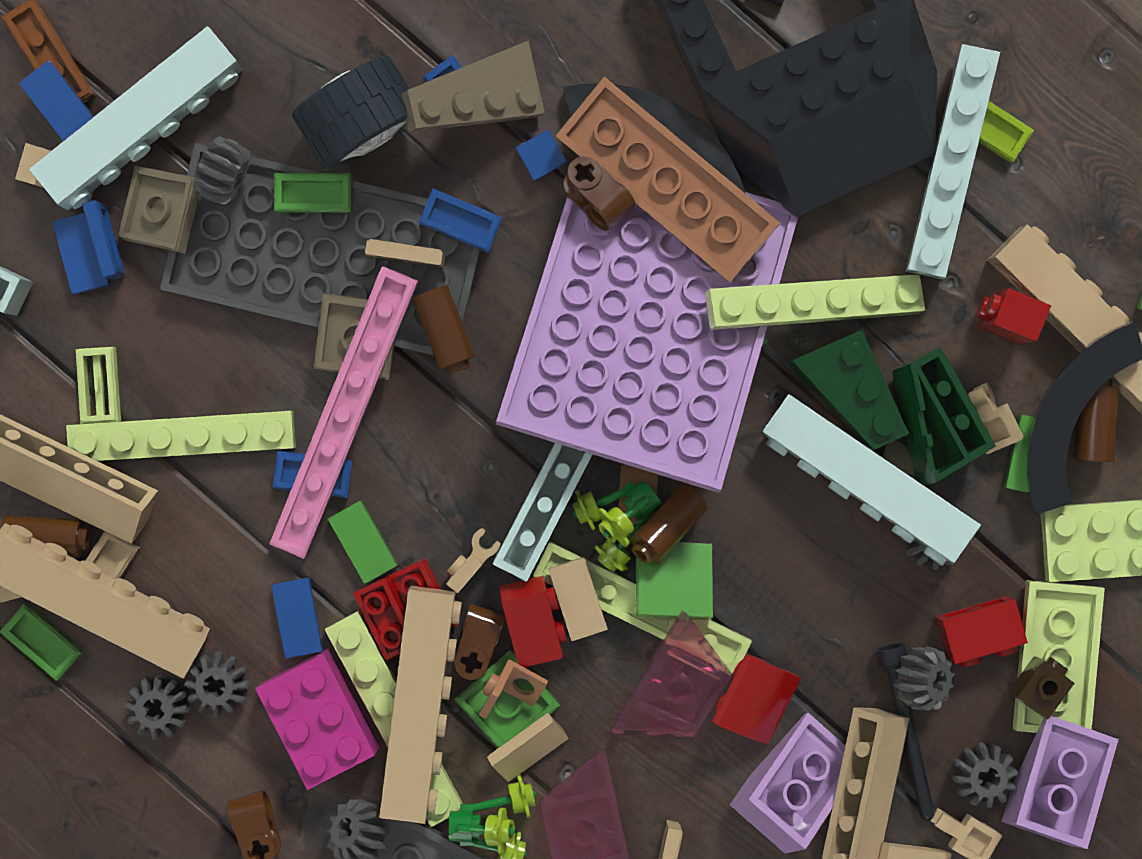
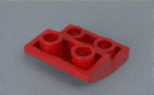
(385, 604)
(756, 699)

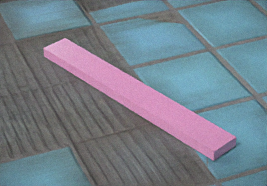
(343, 411)

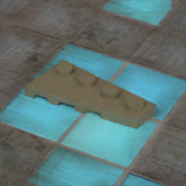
(480, 93)

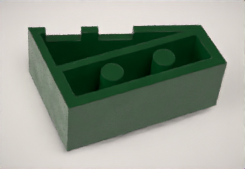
(854, 389)
(938, 417)

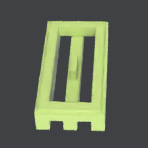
(112, 381)

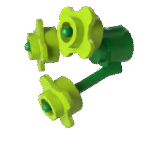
(616, 524)
(498, 829)

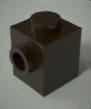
(1042, 686)

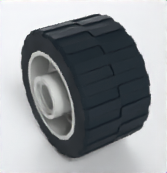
(353, 112)

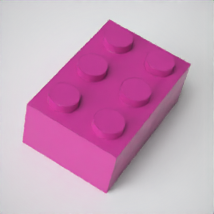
(317, 719)

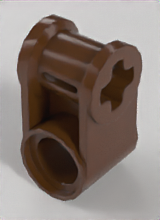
(598, 197)
(478, 635)
(254, 823)

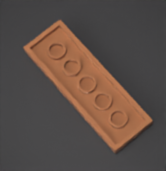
(669, 179)

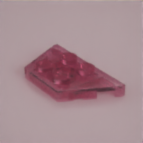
(676, 685)
(584, 815)

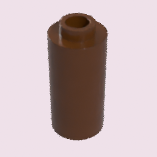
(444, 329)
(1099, 425)
(668, 525)
(67, 533)

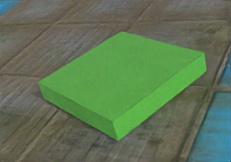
(677, 584)
(508, 714)

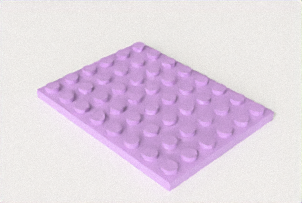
(626, 349)

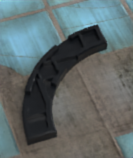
(674, 118)
(1062, 406)

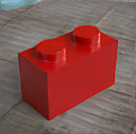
(1012, 316)
(531, 621)
(981, 631)

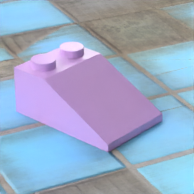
(1061, 782)
(793, 786)

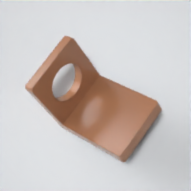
(506, 682)

